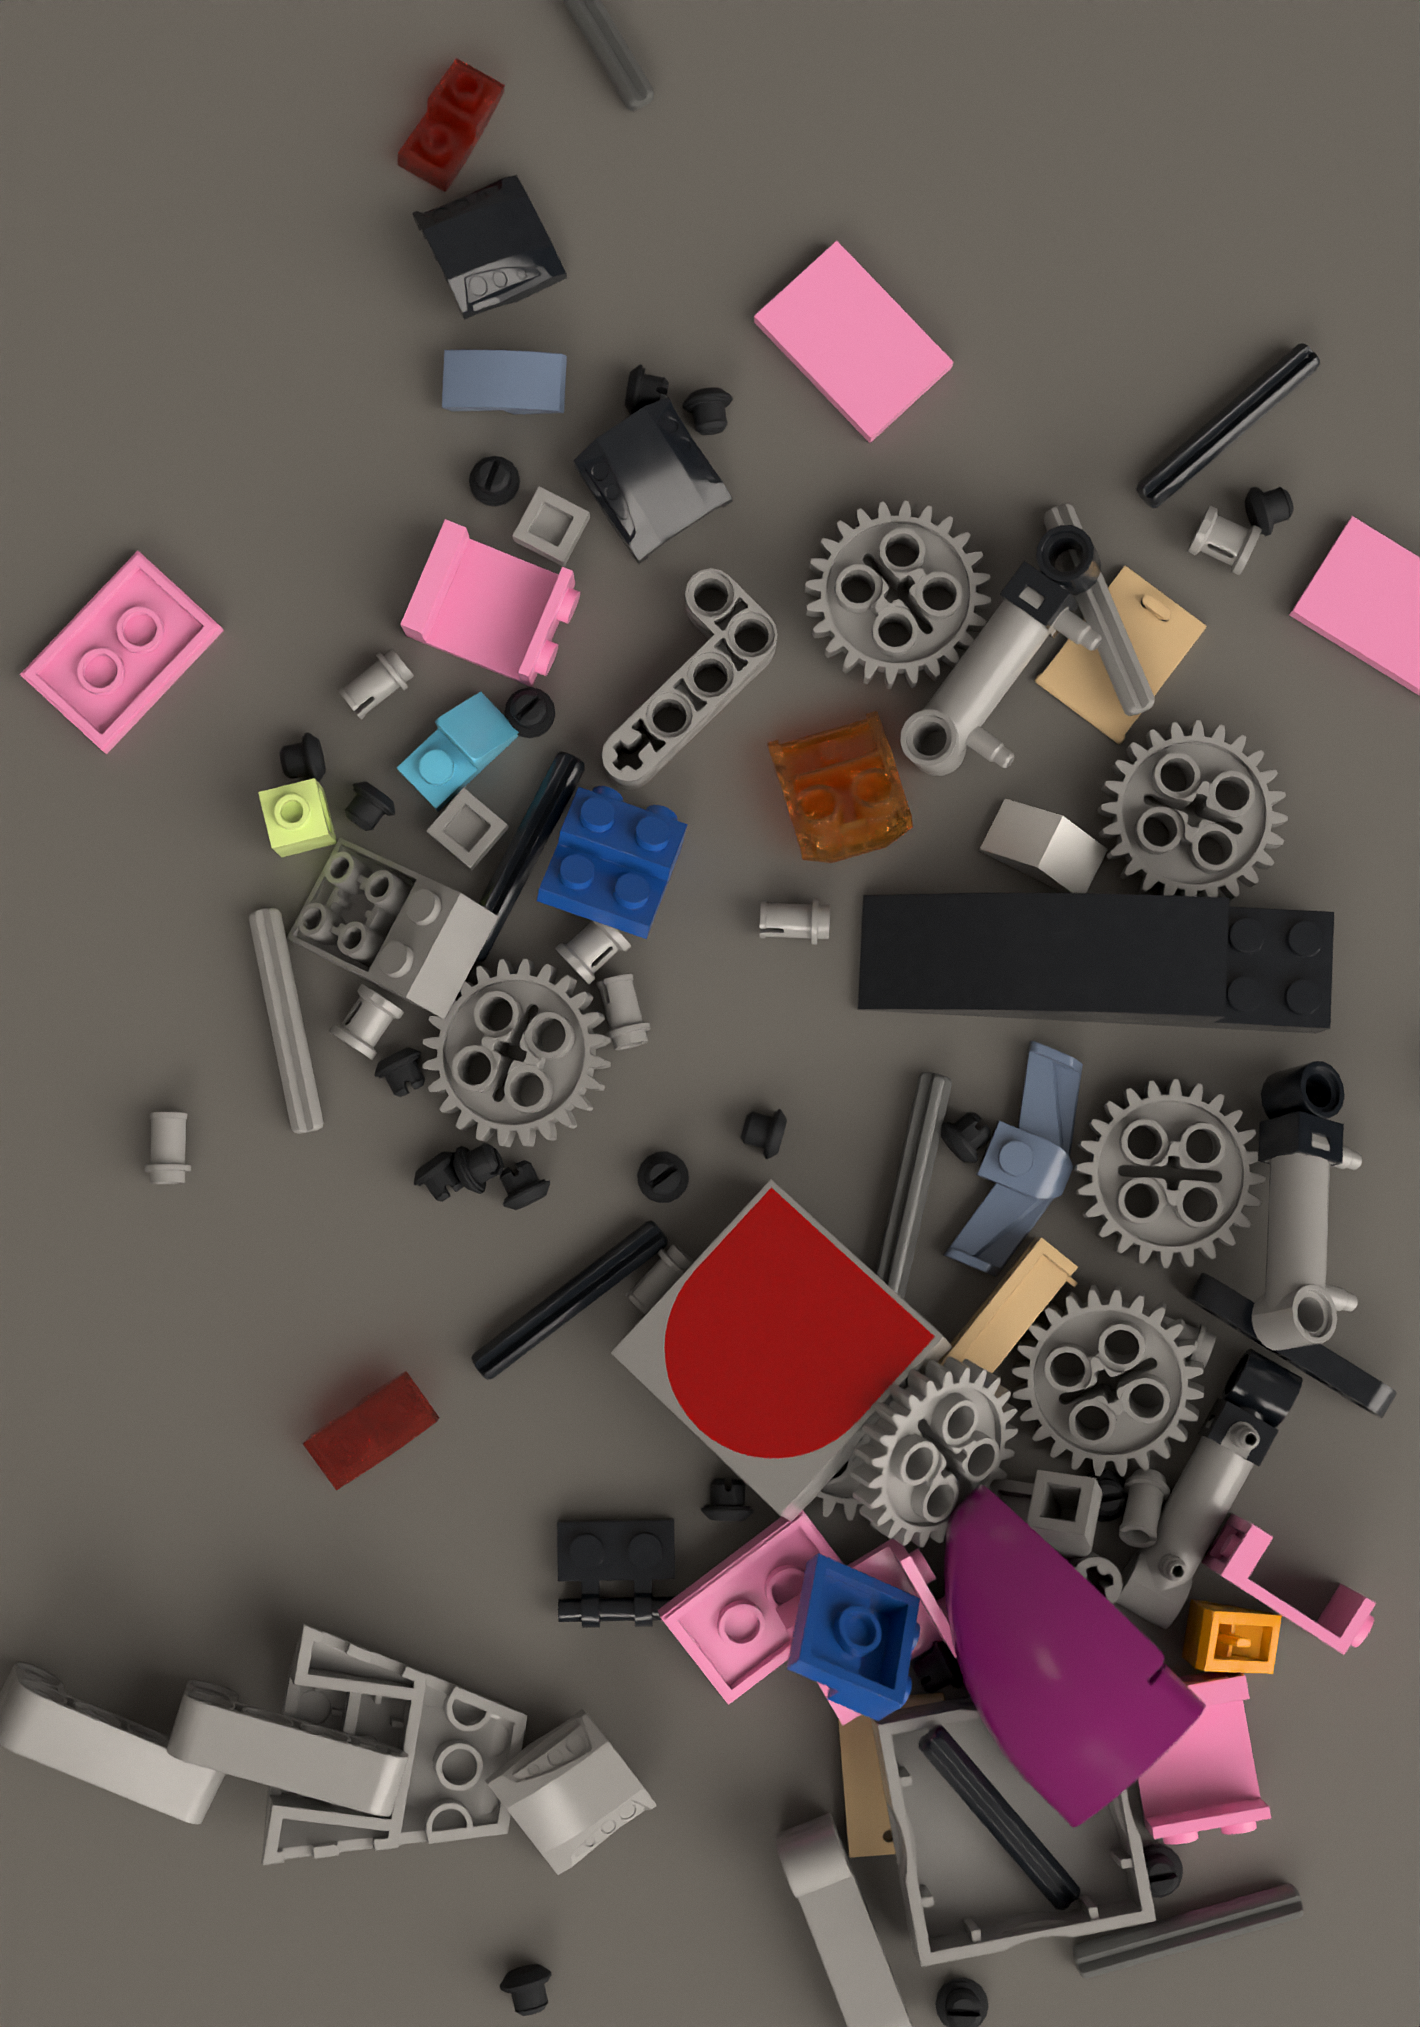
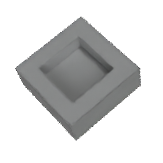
(551, 526)
(467, 829)

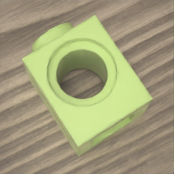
(297, 817)

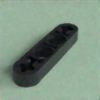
(1313, 1359)

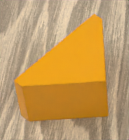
(1230, 1638)

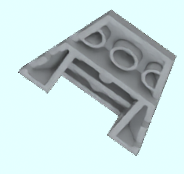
(446, 1730)

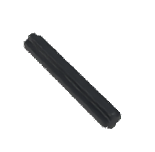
(1228, 425)
(530, 841)
(569, 1300)
(999, 1817)

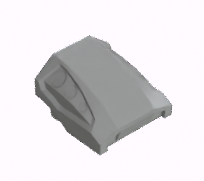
(569, 1791)

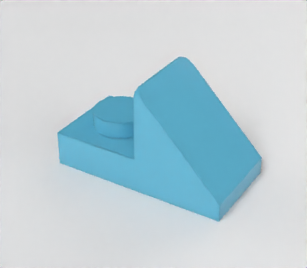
(458, 750)

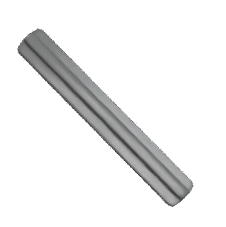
(1104, 619)
(286, 1020)

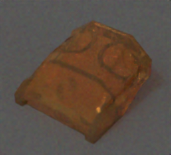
(842, 790)

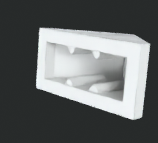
(1044, 847)

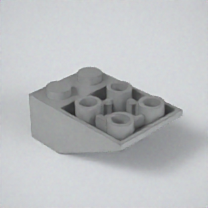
(393, 927)

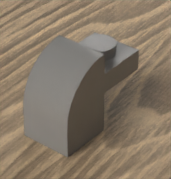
(1057, 1507)

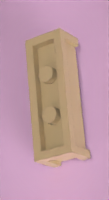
(1012, 1306)

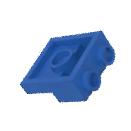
(613, 860)
(855, 1637)

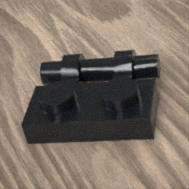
(614, 1551)

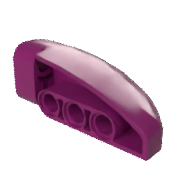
(1054, 1664)

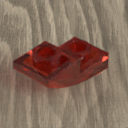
(452, 125)
(371, 1430)

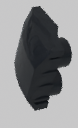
(491, 247)
(650, 478)

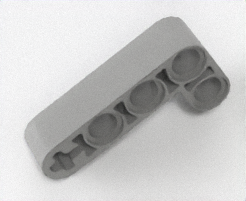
(680, 689)
(100, 1746)
(284, 1751)
(841, 1924)

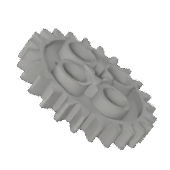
(937, 564)
(1205, 765)
(564, 1072)
(1171, 1122)
(1131, 1427)
(904, 1474)

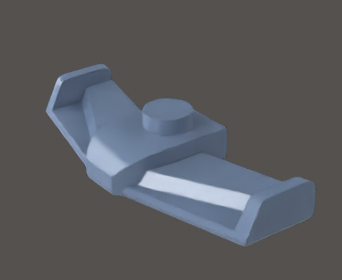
(1024, 1163)

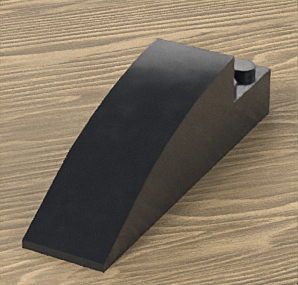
(1098, 959)

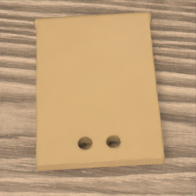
(1080, 677)
(863, 1787)

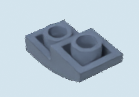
(504, 381)

